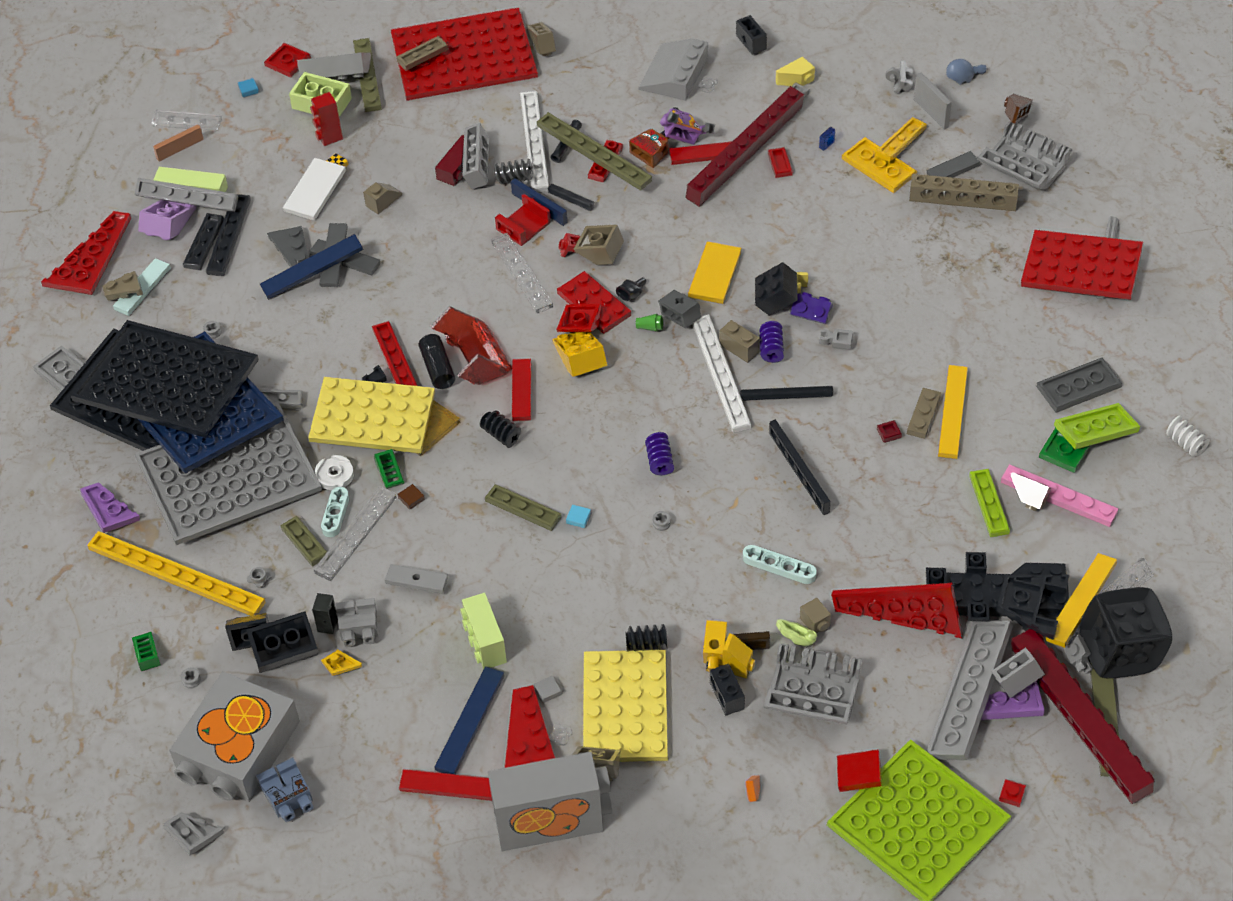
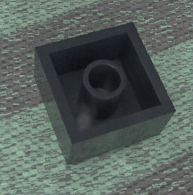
(776, 289)

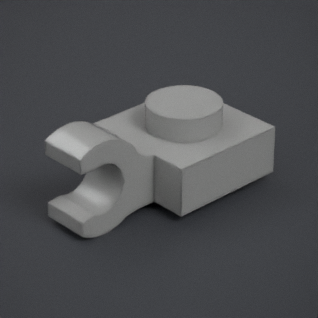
(1077, 654)

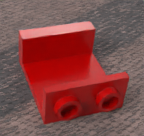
(525, 221)

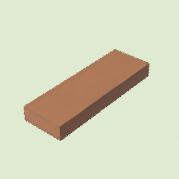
(178, 142)

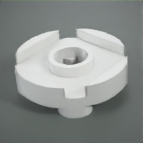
(338, 463)

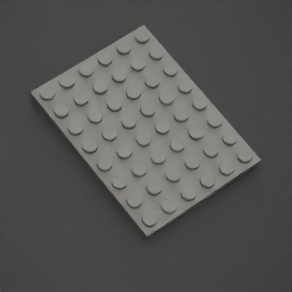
(232, 486)

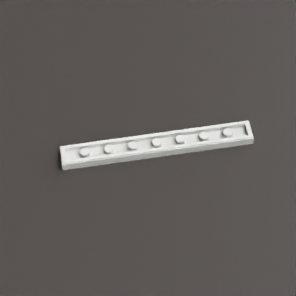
(534, 141)
(721, 374)

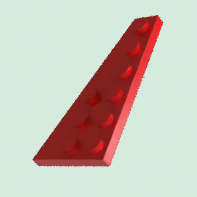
(527, 731)

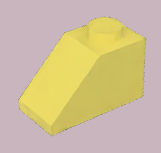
(797, 71)

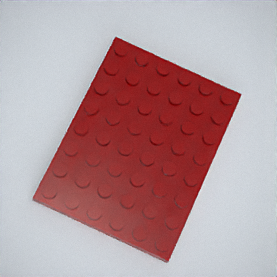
(480, 54)

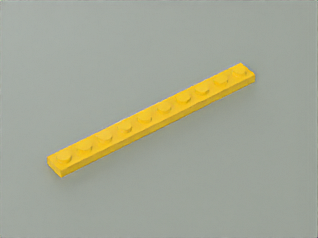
(176, 574)

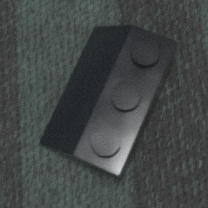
(282, 642)

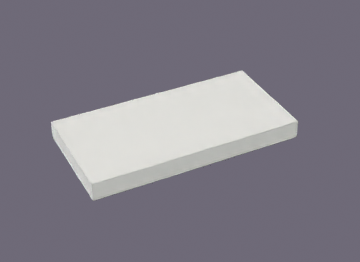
(314, 189)

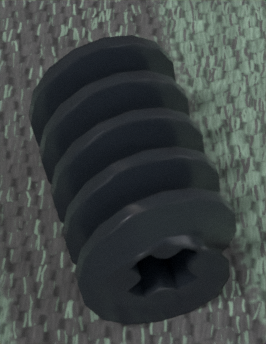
(500, 428)
(646, 637)

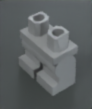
(359, 625)

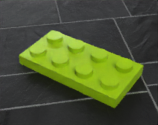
(1096, 425)

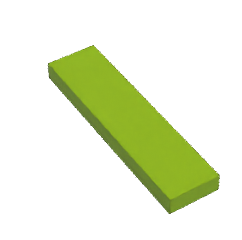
(989, 503)

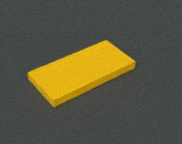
(889, 175)
(714, 272)

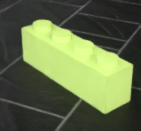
(192, 178)

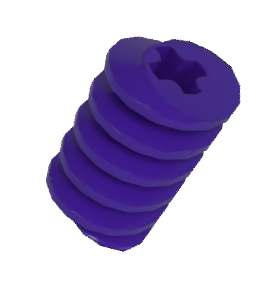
(771, 341)
(659, 454)

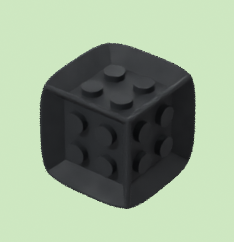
(1126, 632)

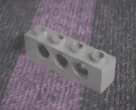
(475, 156)

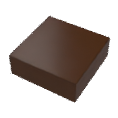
(410, 496)

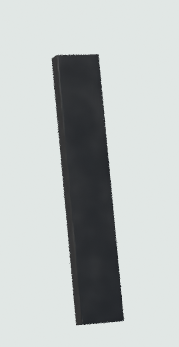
(227, 237)
(799, 467)

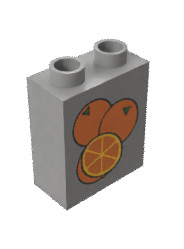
(234, 737)
(549, 800)

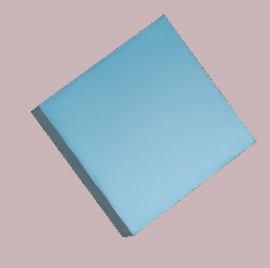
(578, 516)

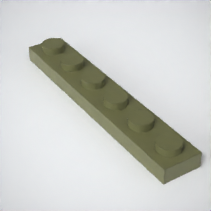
(369, 82)

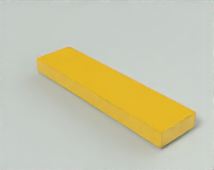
(900, 139)

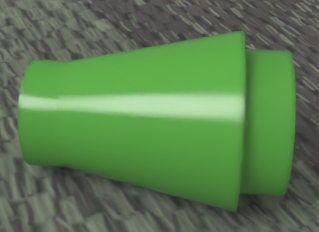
(651, 322)

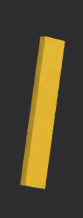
(952, 412)
(1085, 591)

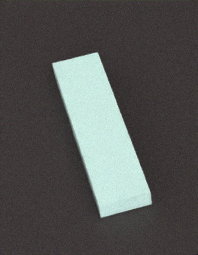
(148, 280)

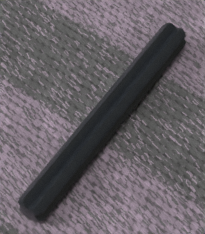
(786, 393)

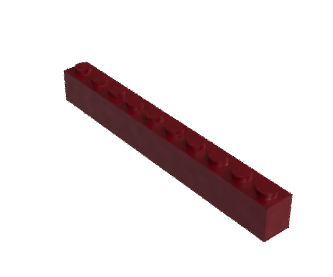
(744, 146)
(1086, 719)

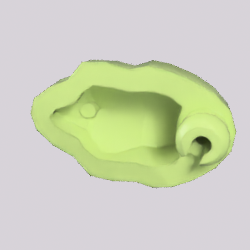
(797, 633)

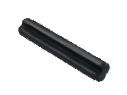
(571, 197)

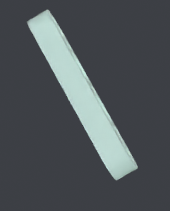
(781, 561)

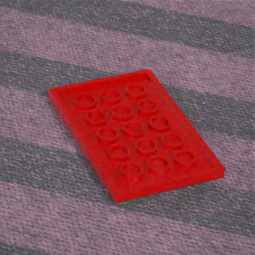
(1082, 264)

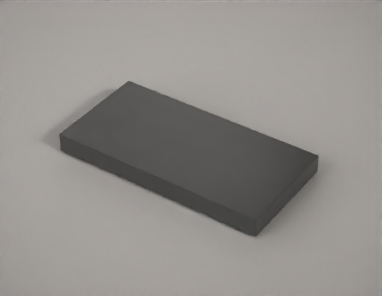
(1079, 385)

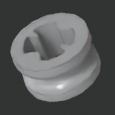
(211, 325)
(657, 523)
(190, 683)

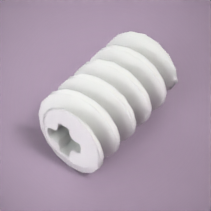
(1186, 438)

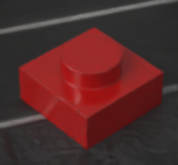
(1012, 793)

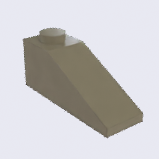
(542, 38)

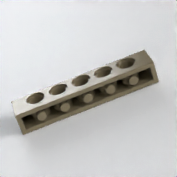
(964, 192)

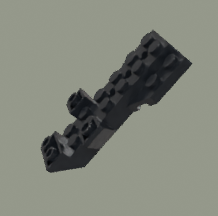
(979, 591)

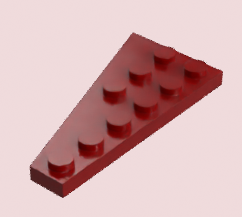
(88, 261)
(908, 606)

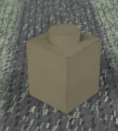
(815, 615)

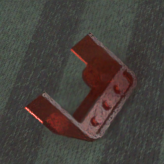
(476, 343)

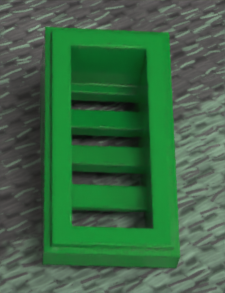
(385, 456)
(148, 662)

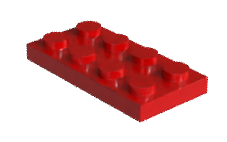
(586, 290)

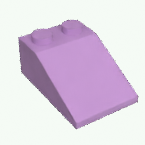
(164, 218)

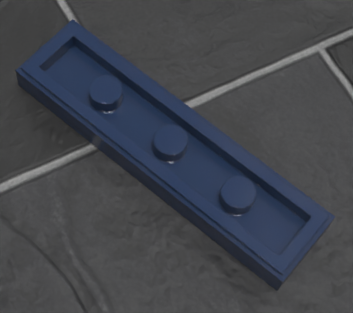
(557, 213)

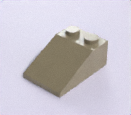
(603, 757)

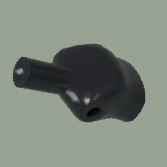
(629, 289)

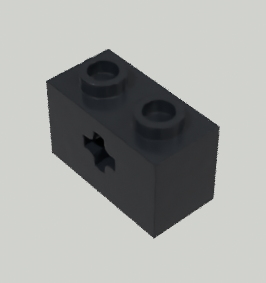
(751, 35)

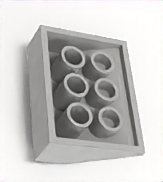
(675, 68)

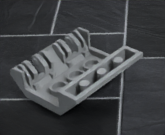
(1028, 158)
(813, 687)

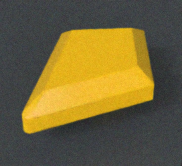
(340, 663)

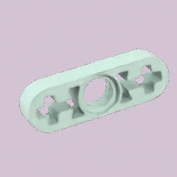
(336, 519)

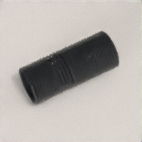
(436, 361)

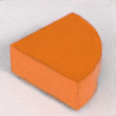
(753, 788)

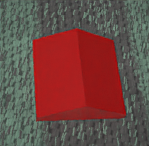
(579, 318)

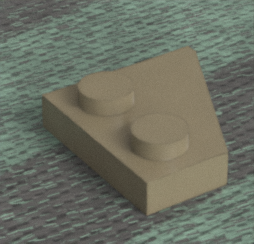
(123, 286)

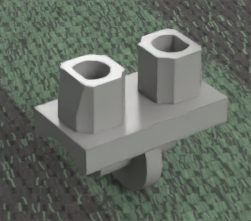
(900, 77)

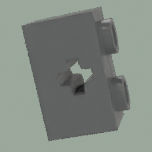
(679, 308)

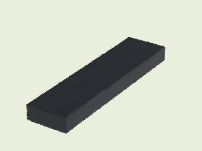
(203, 241)

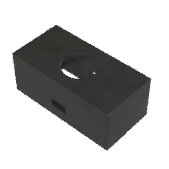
(324, 615)

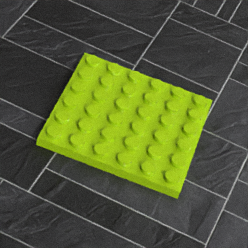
(919, 822)

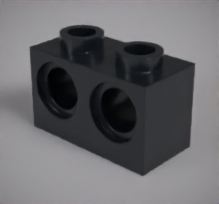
(727, 689)

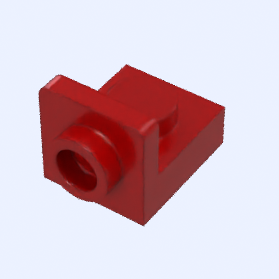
(568, 243)

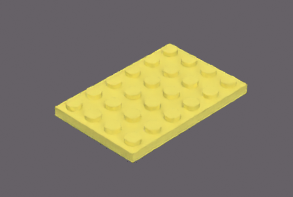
(372, 415)
(626, 703)

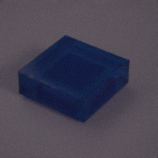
(827, 138)

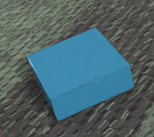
(248, 87)

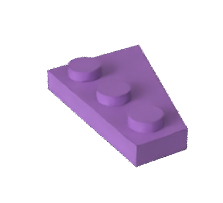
(106, 509)
(1023, 704)

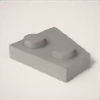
(191, 832)

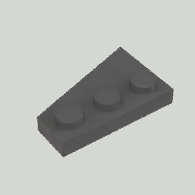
(290, 244)

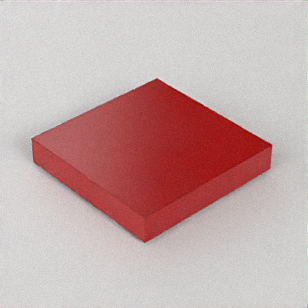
(285, 59)
(859, 770)

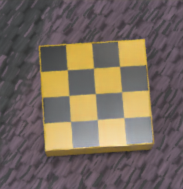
(337, 159)

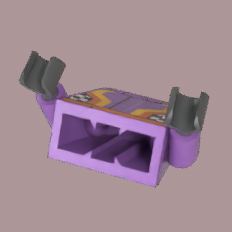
(683, 127)

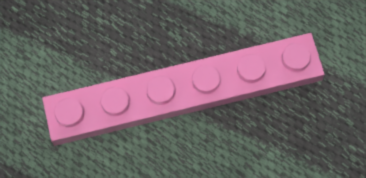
(1068, 498)

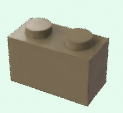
(739, 341)

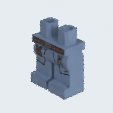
(292, 795)

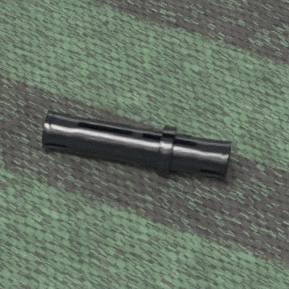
(562, 147)

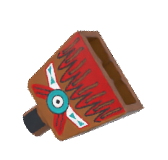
(649, 146)

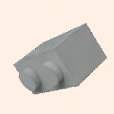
(1018, 672)

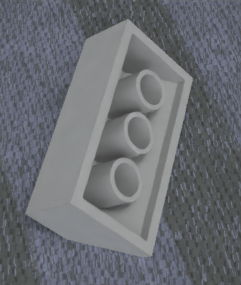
(338, 65)

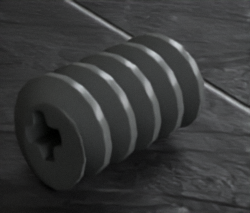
(516, 171)

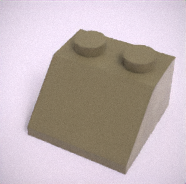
(600, 243)

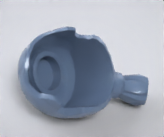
(961, 70)

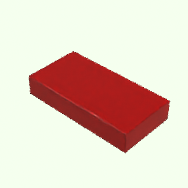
(780, 162)

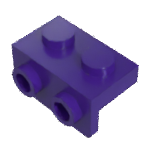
(811, 308)

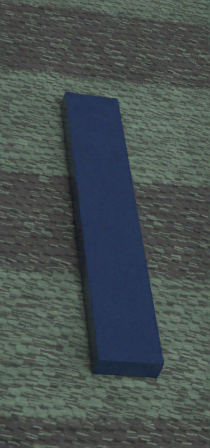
(311, 266)
(469, 721)

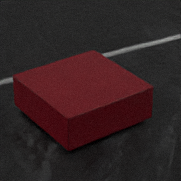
(889, 431)

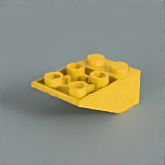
(580, 352)

